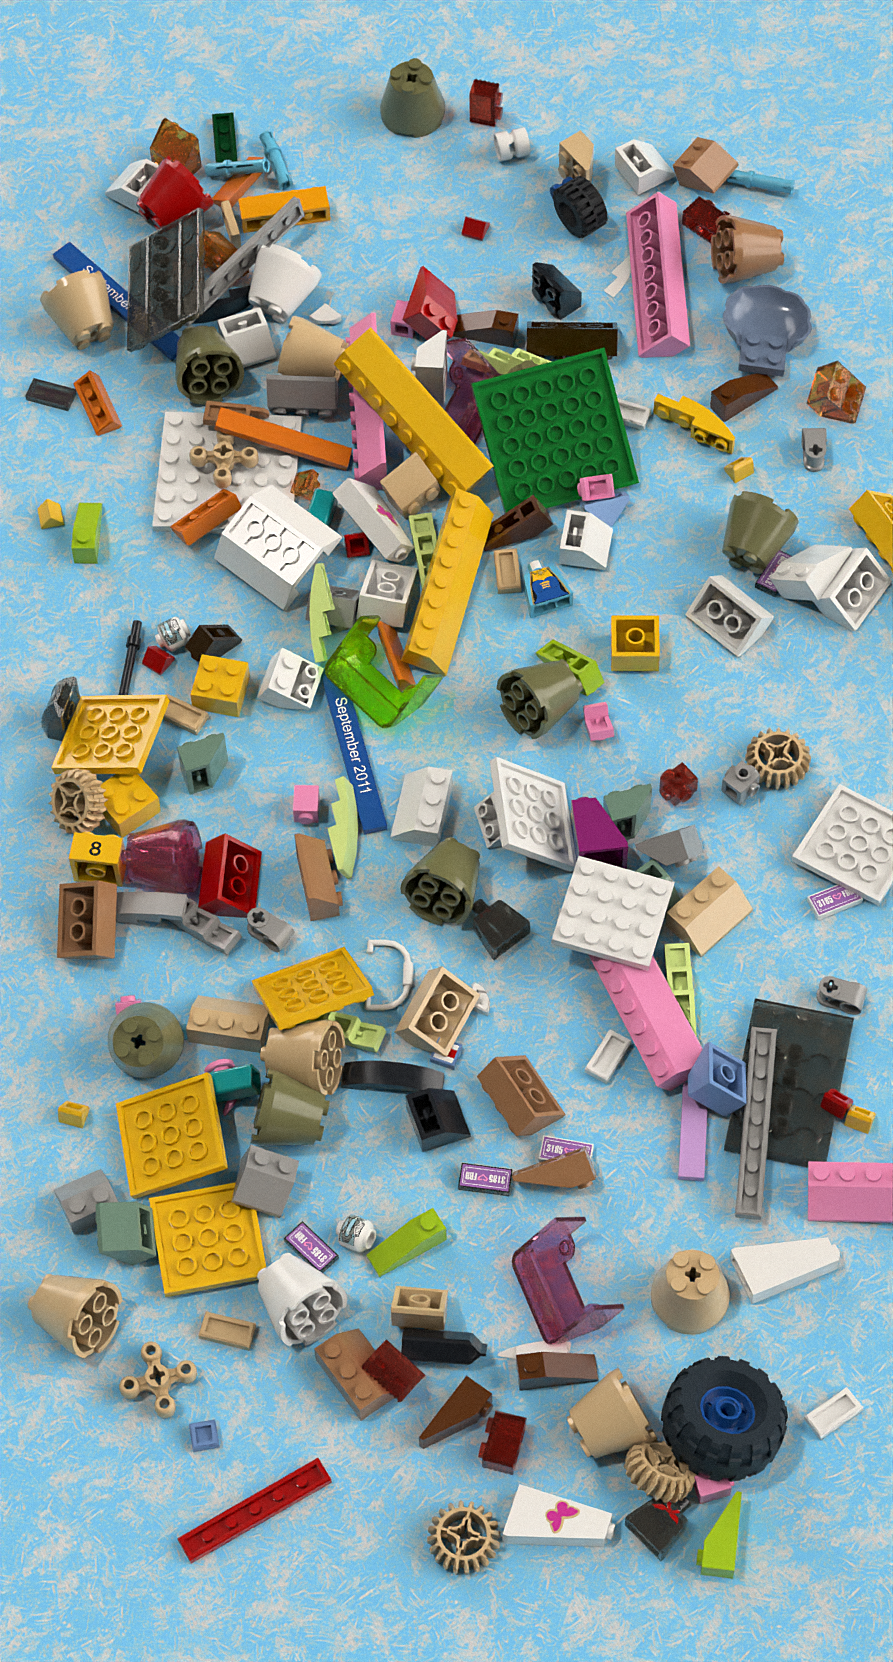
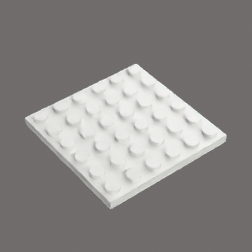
(186, 487)

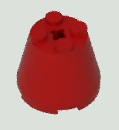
(171, 194)

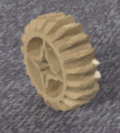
(775, 746)
(77, 807)
(658, 1471)
(453, 1535)

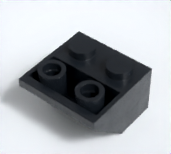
(555, 290)
(436, 1117)

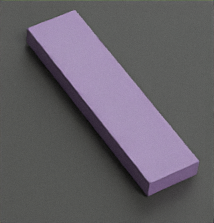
(692, 1138)

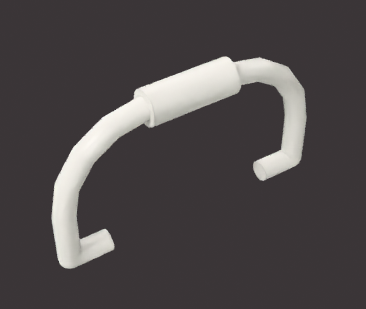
(407, 975)

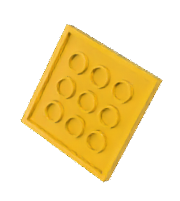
(111, 734)
(312, 988)
(171, 1135)
(206, 1240)

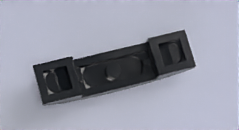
(227, 306)
(390, 1076)

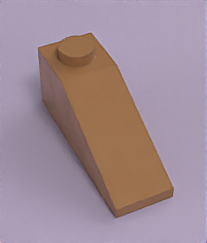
(562, 1171)

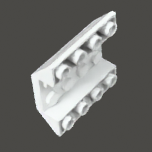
(274, 545)

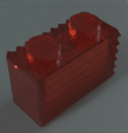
(485, 102)
(702, 218)
(393, 1370)
(503, 1442)

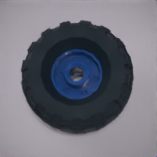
(724, 1418)

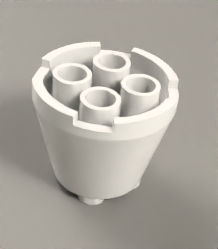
(281, 282)
(300, 1300)

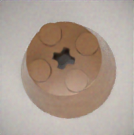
(745, 249)

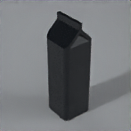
(441, 1346)

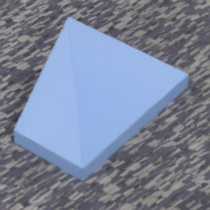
(607, 508)

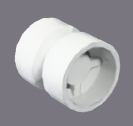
(517, 138)

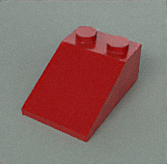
(431, 306)

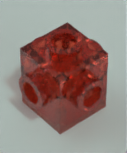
(678, 784)

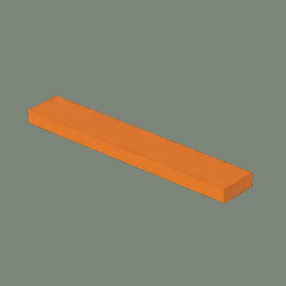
(283, 438)

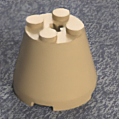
(80, 307)
(310, 351)
(307, 1054)
(690, 1305)
(77, 1312)
(610, 1418)

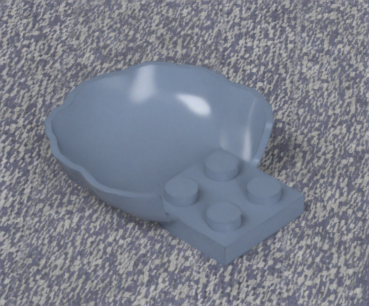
(766, 326)

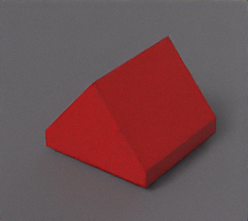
(475, 228)
(356, 544)
(157, 659)
(836, 1103)

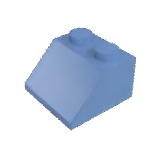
(718, 1080)

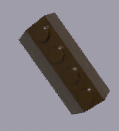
(571, 338)

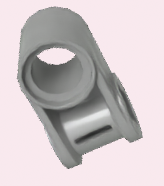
(813, 448)
(269, 929)
(844, 995)

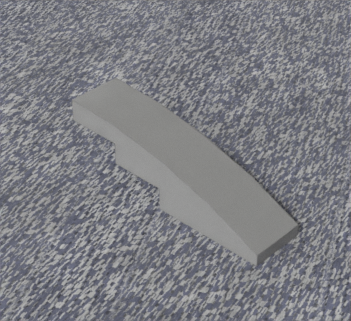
(150, 906)
(206, 927)

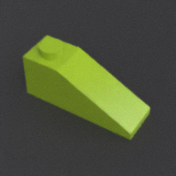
(86, 533)
(582, 667)
(408, 1242)
(720, 1545)

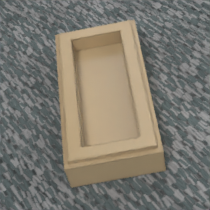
(230, 224)
(507, 571)
(185, 715)
(227, 1330)

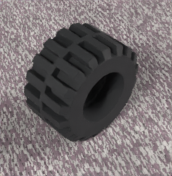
(580, 207)

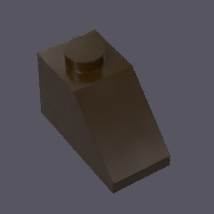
(212, 641)

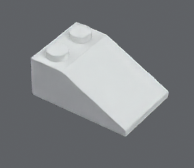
(809, 572)
(387, 592)

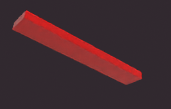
(254, 1510)

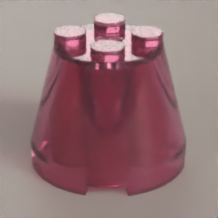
(165, 856)

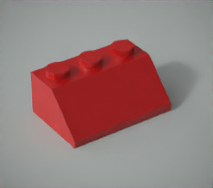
(229, 877)

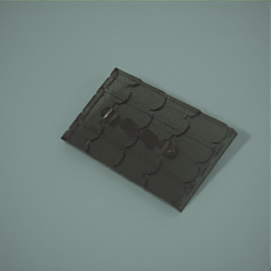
(166, 280)
(807, 1064)

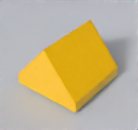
(740, 468)
(50, 514)
(73, 1114)
(859, 1119)

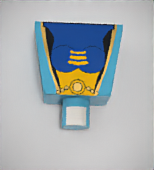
(545, 589)

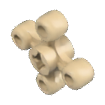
(224, 458)
(148, 1381)

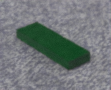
(224, 137)

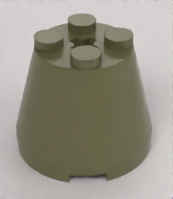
(412, 100)
(206, 365)
(756, 531)
(538, 696)
(443, 883)
(159, 1030)
(288, 1112)

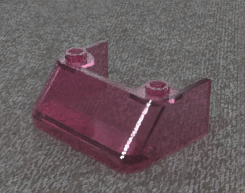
(466, 368)
(550, 1287)

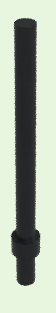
(133, 644)

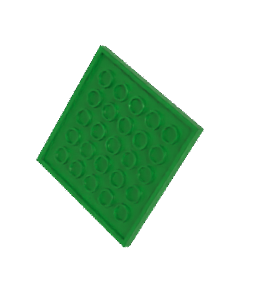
(553, 428)

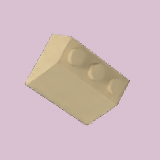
(708, 911)
(437, 1011)
(228, 1024)

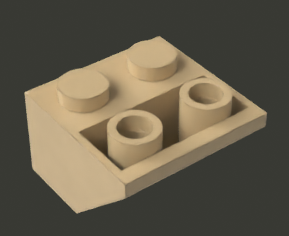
(576, 156)

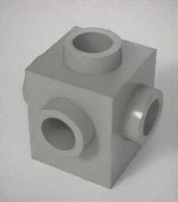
(741, 782)

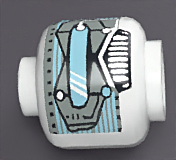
(173, 634)
(356, 1233)

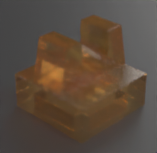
(305, 483)

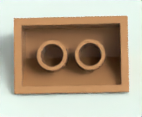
(317, 877)
(87, 920)
(520, 1094)
(342, 1362)

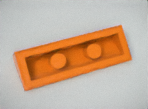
(236, 186)
(97, 403)
(206, 516)
(394, 652)

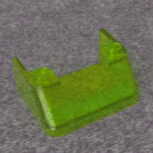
(368, 688)

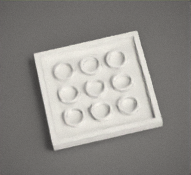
(533, 814)
(851, 845)
(612, 913)

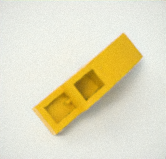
(703, 423)

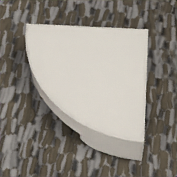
(325, 315)
(483, 1003)

